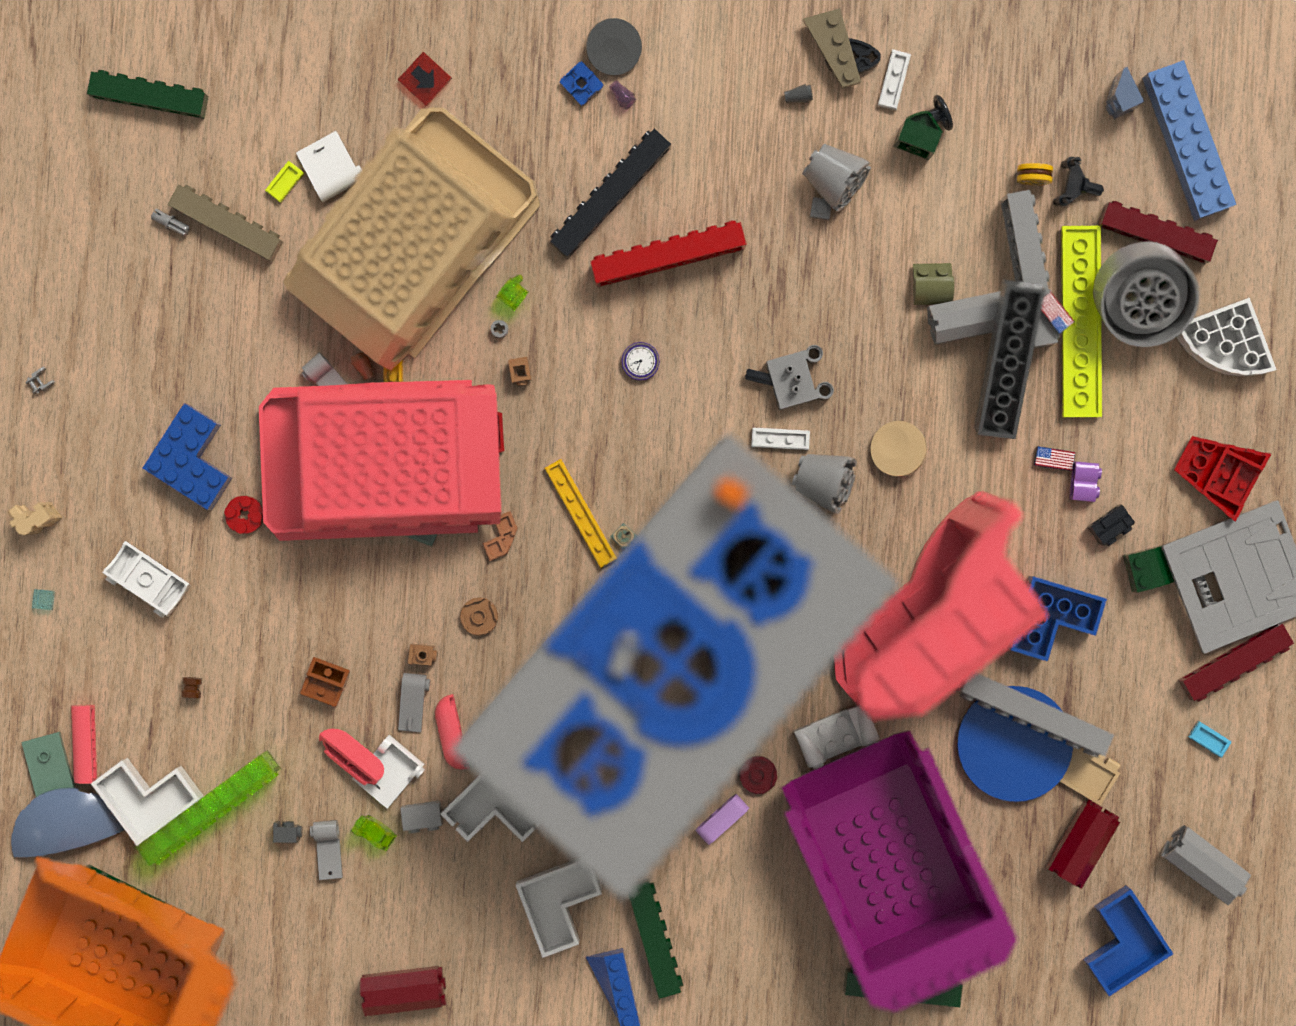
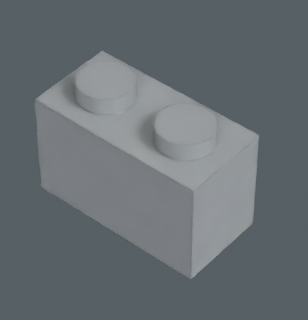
(421, 816)

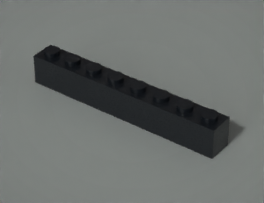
(611, 193)

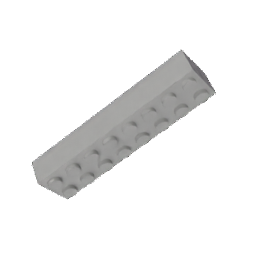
(1026, 252)
(1037, 714)

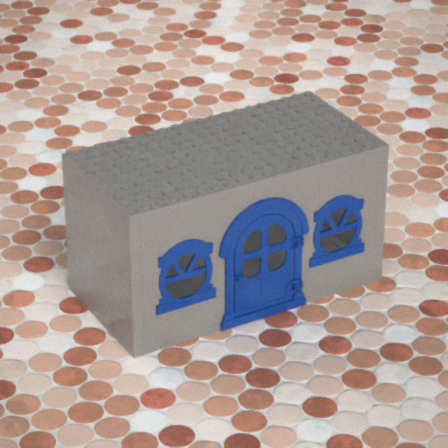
(670, 753)

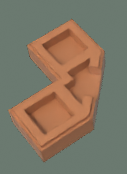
(501, 545)

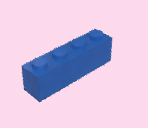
(615, 982)

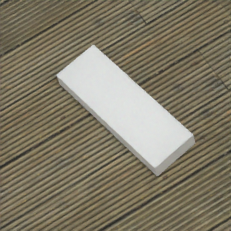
(894, 80)
(780, 438)

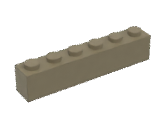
(225, 223)

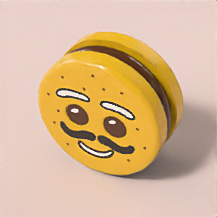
(1034, 174)

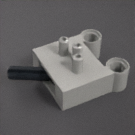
(791, 378)

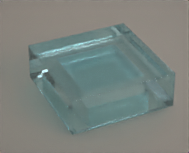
(43, 599)

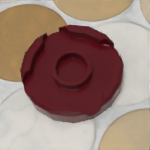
(758, 775)

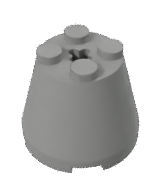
(836, 175)
(826, 479)

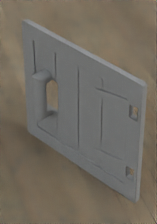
(1251, 569)

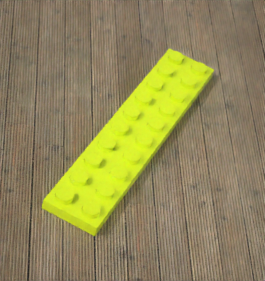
(1084, 337)

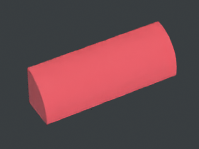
(84, 744)

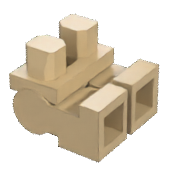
(32, 522)

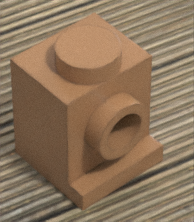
(515, 365)
(414, 651)

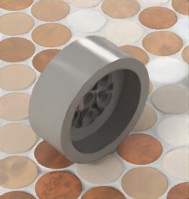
(1122, 275)

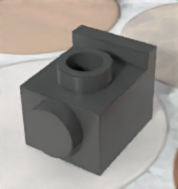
(286, 832)

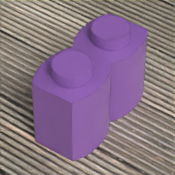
(1084, 481)

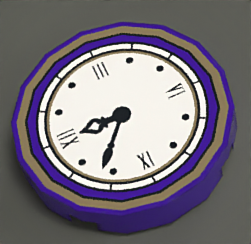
(640, 361)

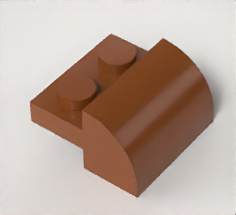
(325, 682)

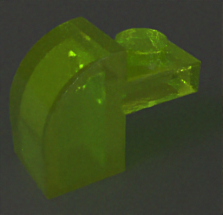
(374, 831)

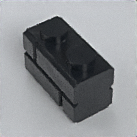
(1111, 525)

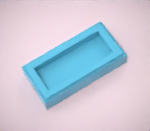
(1209, 739)

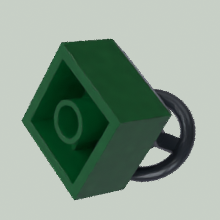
(921, 130)

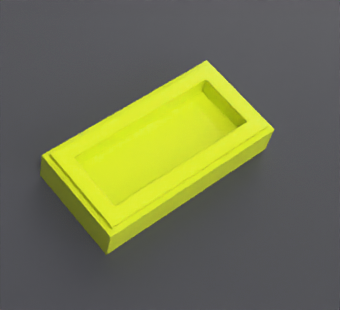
(284, 181)

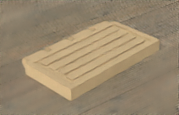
(1090, 775)

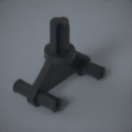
(1076, 183)

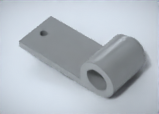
(322, 372)
(412, 701)
(328, 848)

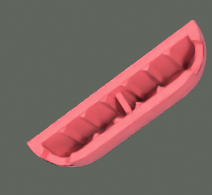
(449, 730)
(352, 756)

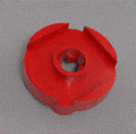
(233, 512)

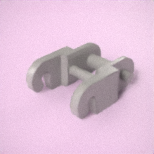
(35, 375)

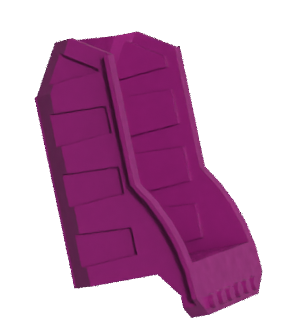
(898, 872)

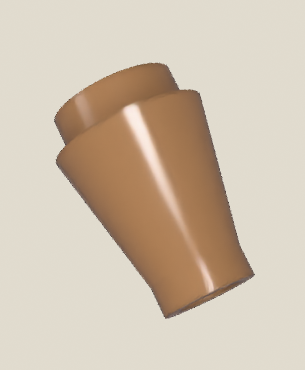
(362, 365)

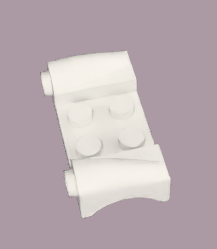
(146, 579)
(835, 735)

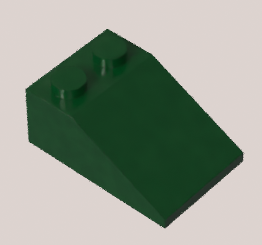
(1147, 569)

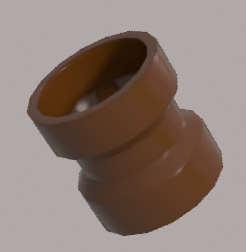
(191, 687)

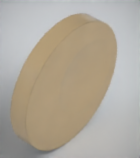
(898, 448)

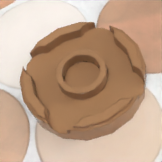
(479, 616)

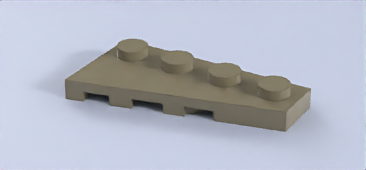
(833, 41)

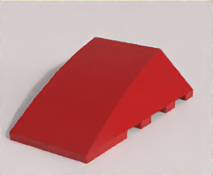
(1221, 472)

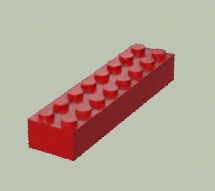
(668, 254)

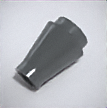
(800, 94)

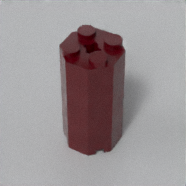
(1083, 843)
(403, 990)

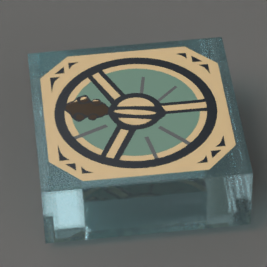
(623, 536)

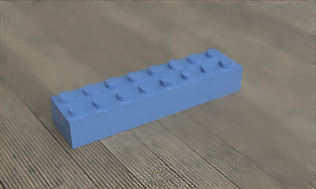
(1189, 140)

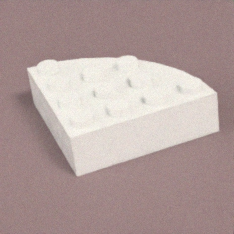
(1229, 341)

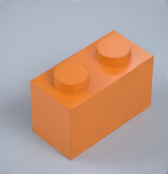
(731, 493)

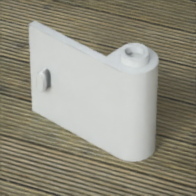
(329, 166)
(399, 770)

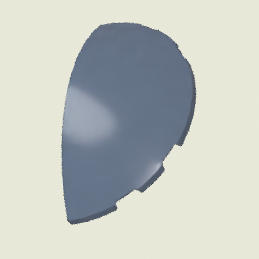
(62, 822)

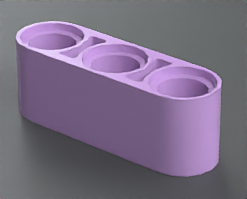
(722, 819)

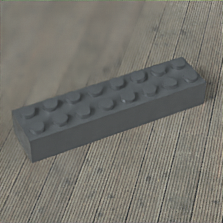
(1009, 359)

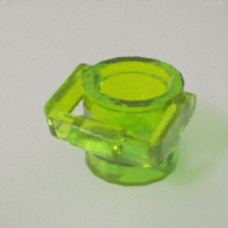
(512, 292)

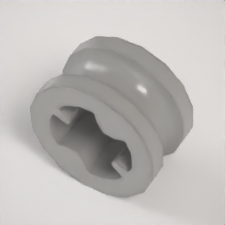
(496, 334)

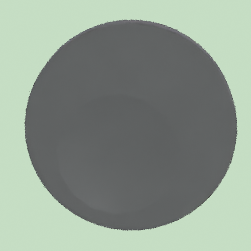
(613, 46)

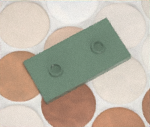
(48, 763)

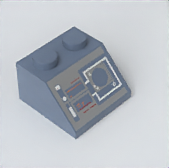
(1123, 95)

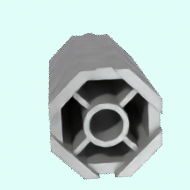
(962, 318)
(1206, 865)

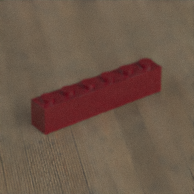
(1152, 229)
(1235, 662)

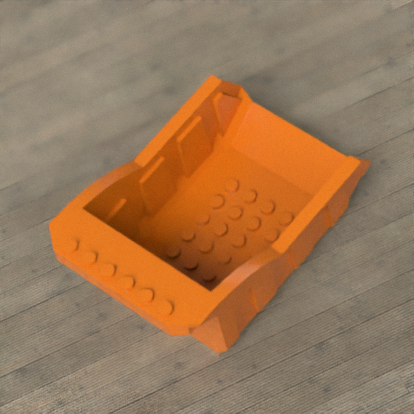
(108, 956)

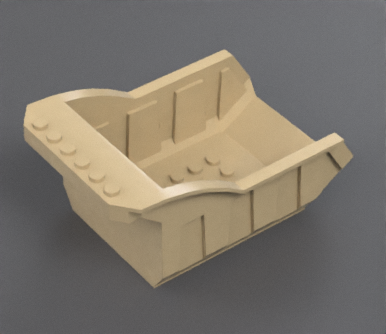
(412, 236)

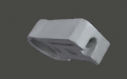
(622, 657)

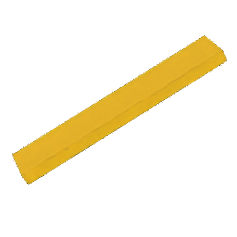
(580, 513)

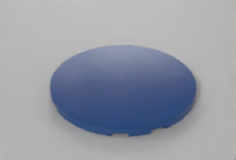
(1010, 757)

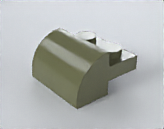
(932, 283)

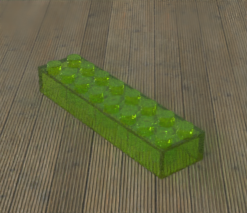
(212, 805)

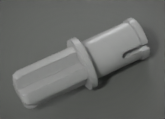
(170, 222)

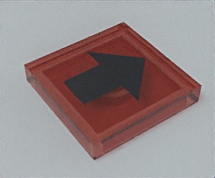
(424, 79)

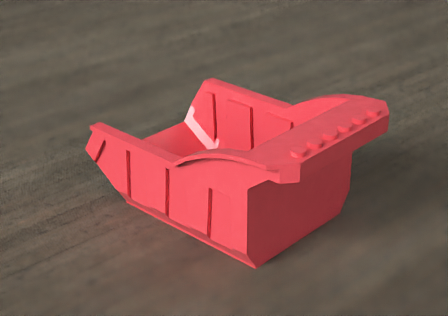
(379, 459)
(946, 620)

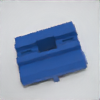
(582, 72)

